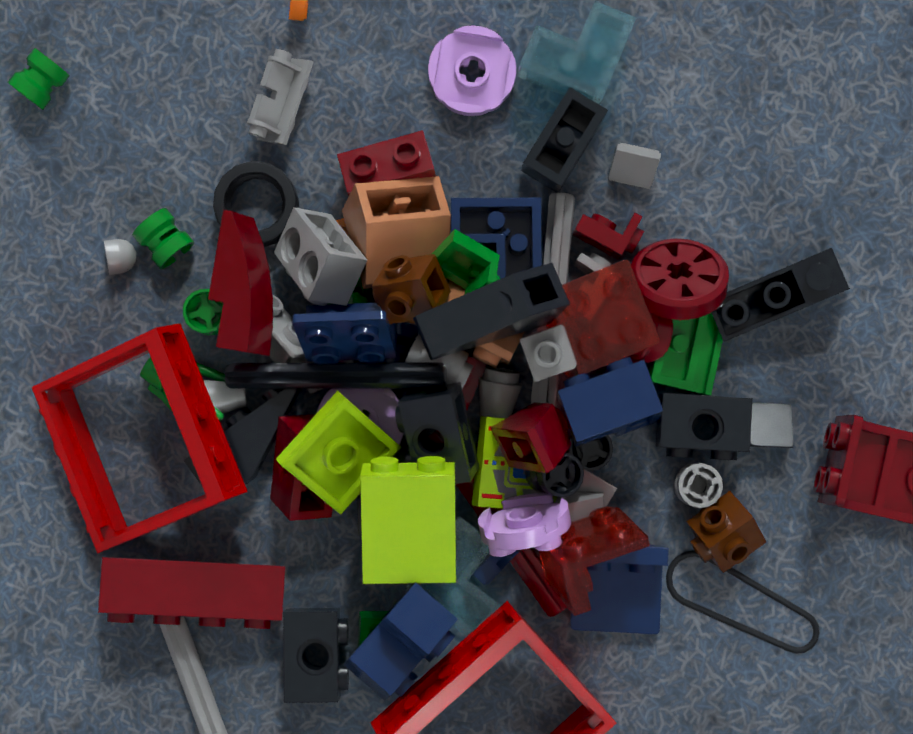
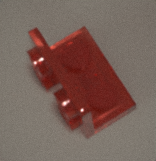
(606, 318)
(587, 542)

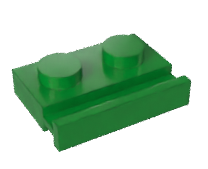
(691, 357)

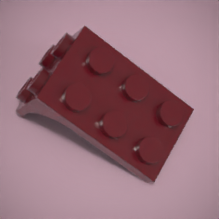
(867, 469)

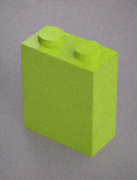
(408, 521)

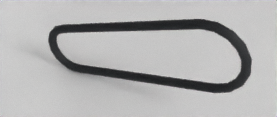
(735, 624)

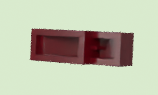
(243, 286)

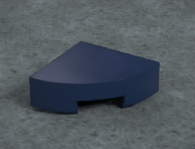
(492, 567)

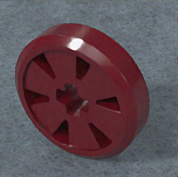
(681, 278)

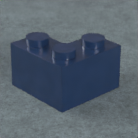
(505, 225)
(609, 403)
(407, 634)

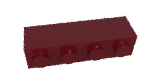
(191, 590)

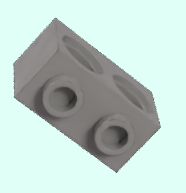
(320, 257)

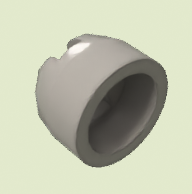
(119, 256)

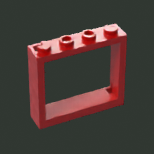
(192, 412)
(471, 661)

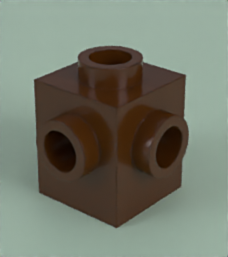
(410, 287)
(725, 532)

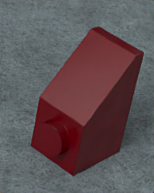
(533, 437)

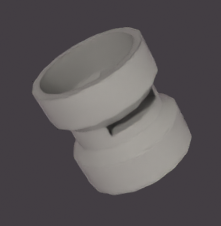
(693, 480)

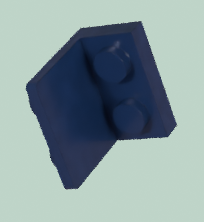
(346, 333)
(625, 593)

